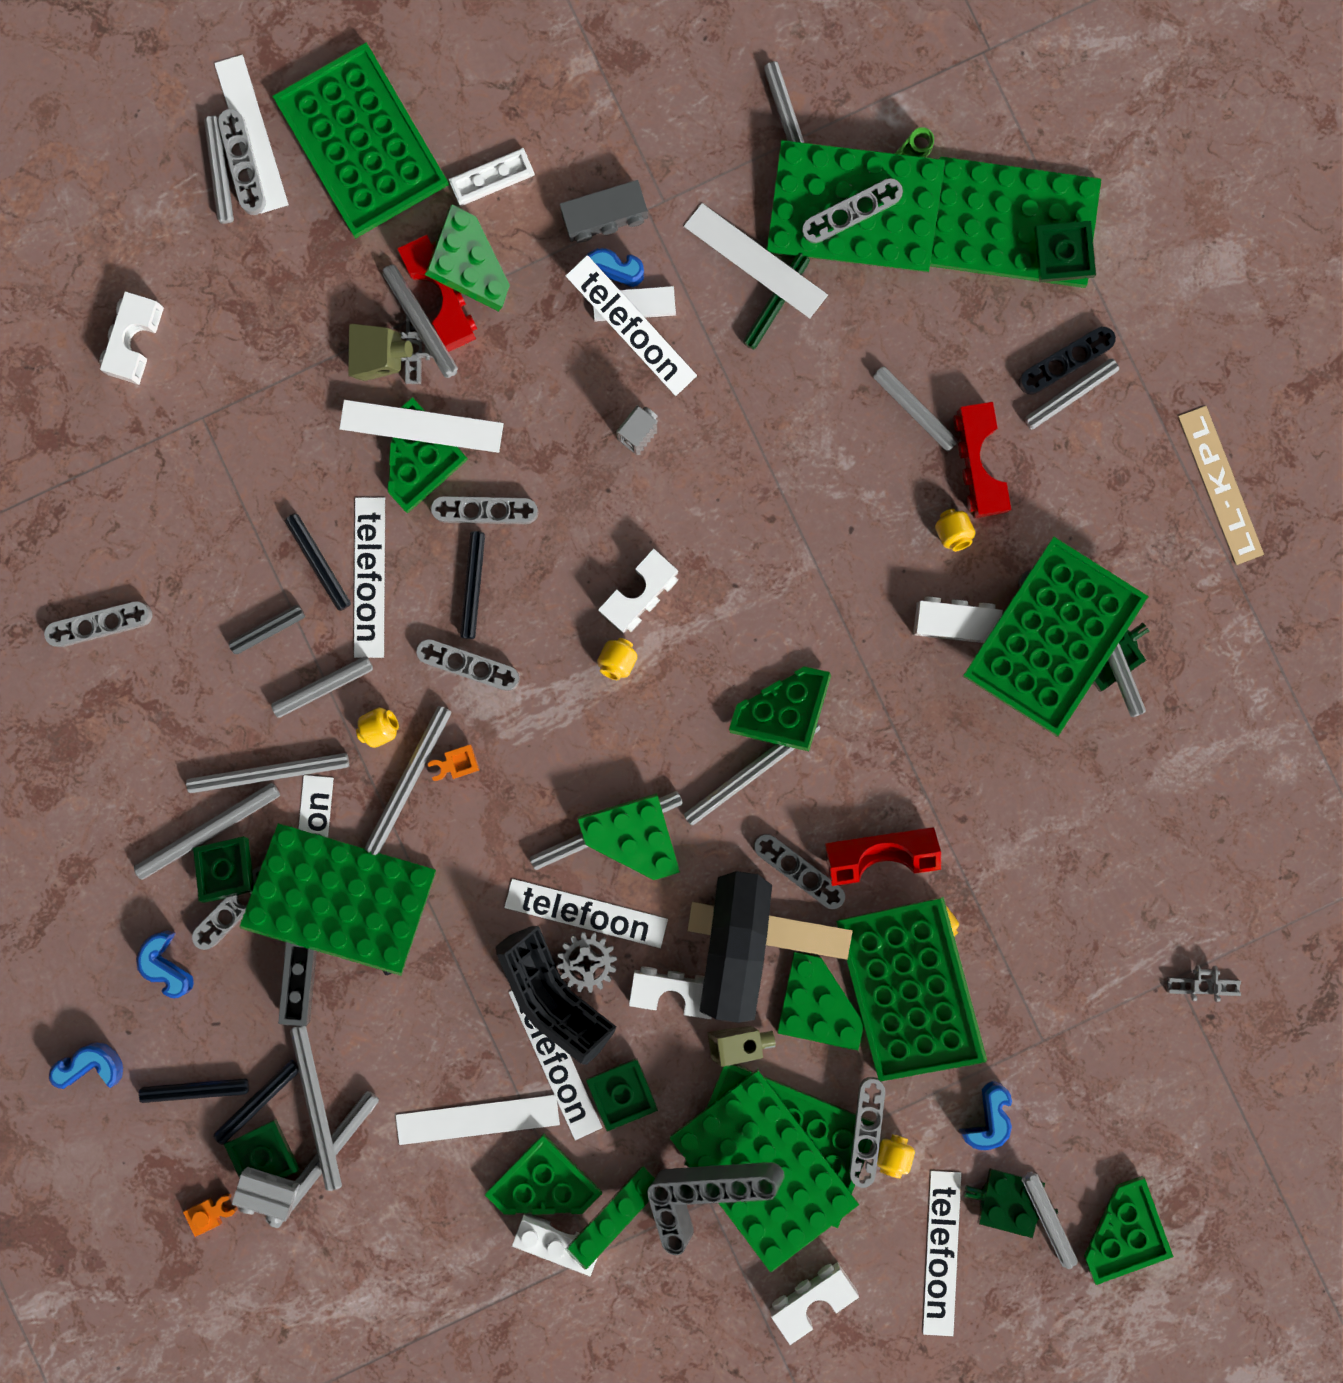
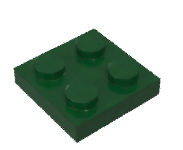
(1065, 251)
(223, 869)
(622, 1094)
(262, 1150)

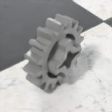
(588, 974)

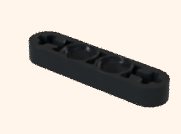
(1068, 363)

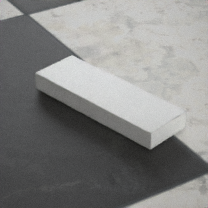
(491, 177)
(649, 302)

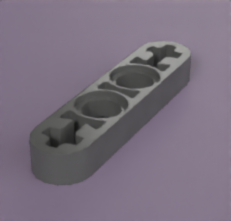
(801, 868)

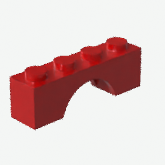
(451, 323)
(986, 494)
(914, 849)

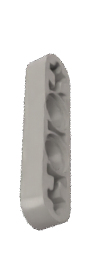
(245, 161)
(850, 207)
(485, 505)
(99, 627)
(467, 668)
(231, 904)
(870, 1132)

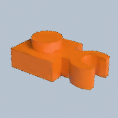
(459, 763)
(206, 1215)

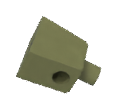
(375, 351)
(728, 1044)

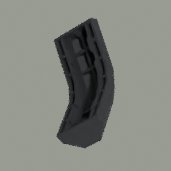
(736, 947)
(548, 999)

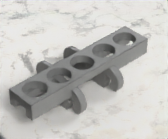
(415, 357)
(1219, 984)

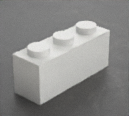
(955, 620)

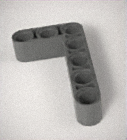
(681, 1187)

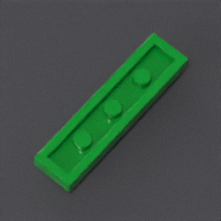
(611, 1219)

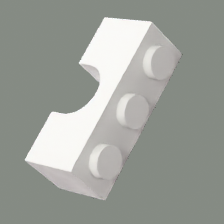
(134, 315)
(625, 611)
(650, 985)
(541, 1239)
(829, 1286)

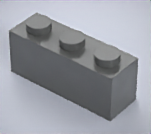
(604, 211)
(297, 985)

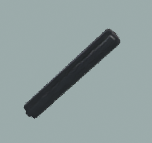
(317, 562)
(472, 585)
(193, 1090)
(256, 1102)

